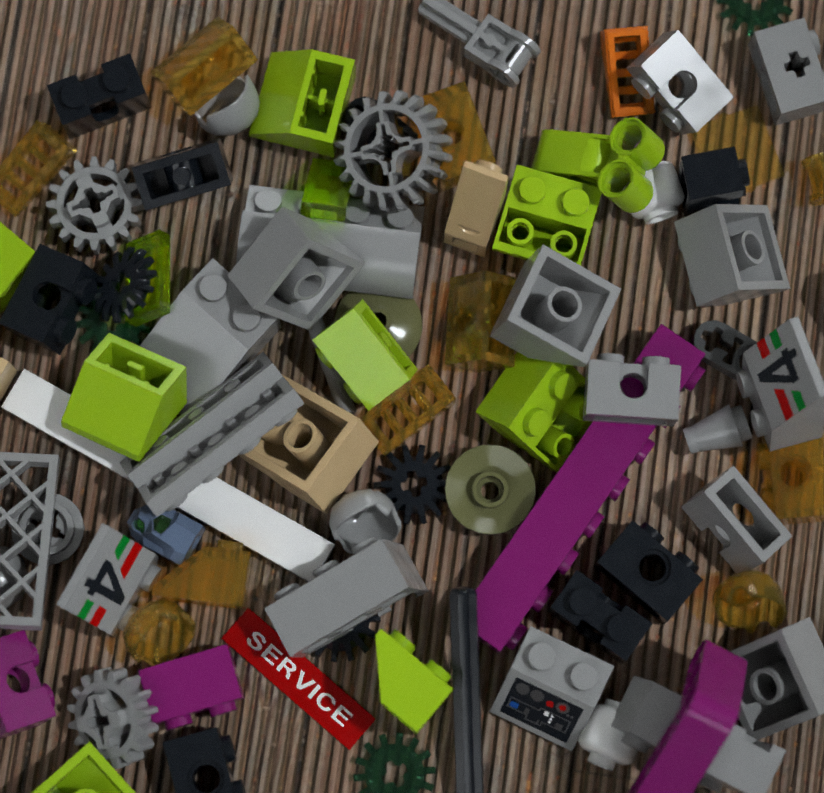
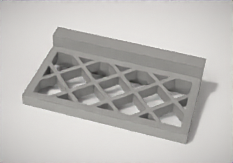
(23, 462)

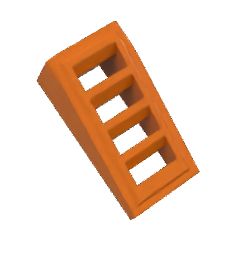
(608, 39)

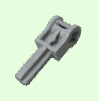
(488, 44)

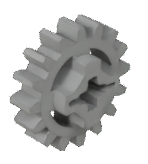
(79, 210)
(113, 716)

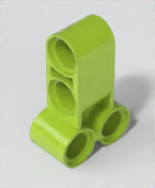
(605, 160)

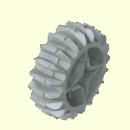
(384, 117)

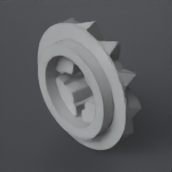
(69, 523)

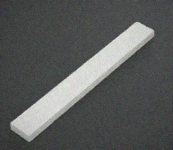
(211, 502)

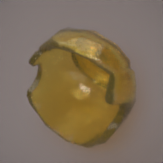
(749, 600)
(158, 632)

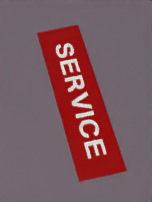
(299, 679)

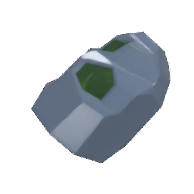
(167, 535)

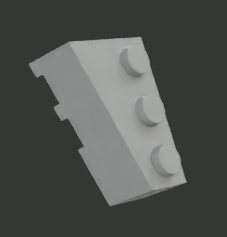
(344, 595)
(740, 764)

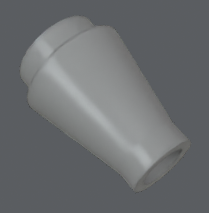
(719, 430)

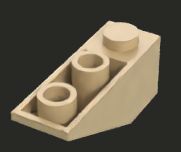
(476, 207)

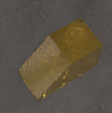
(210, 577)

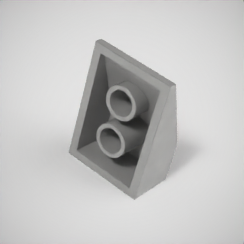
(210, 331)

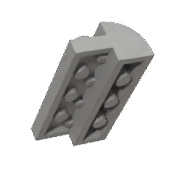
(380, 238)
(212, 434)

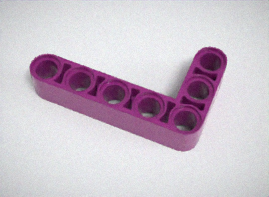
(701, 724)

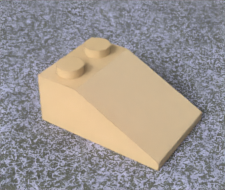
(315, 450)

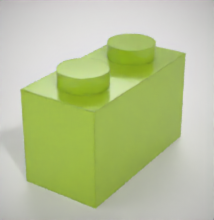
(364, 356)

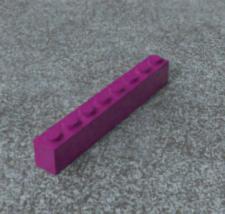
(572, 506)

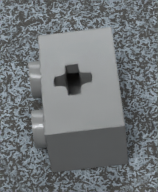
(772, 52)

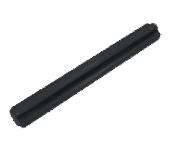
(466, 690)

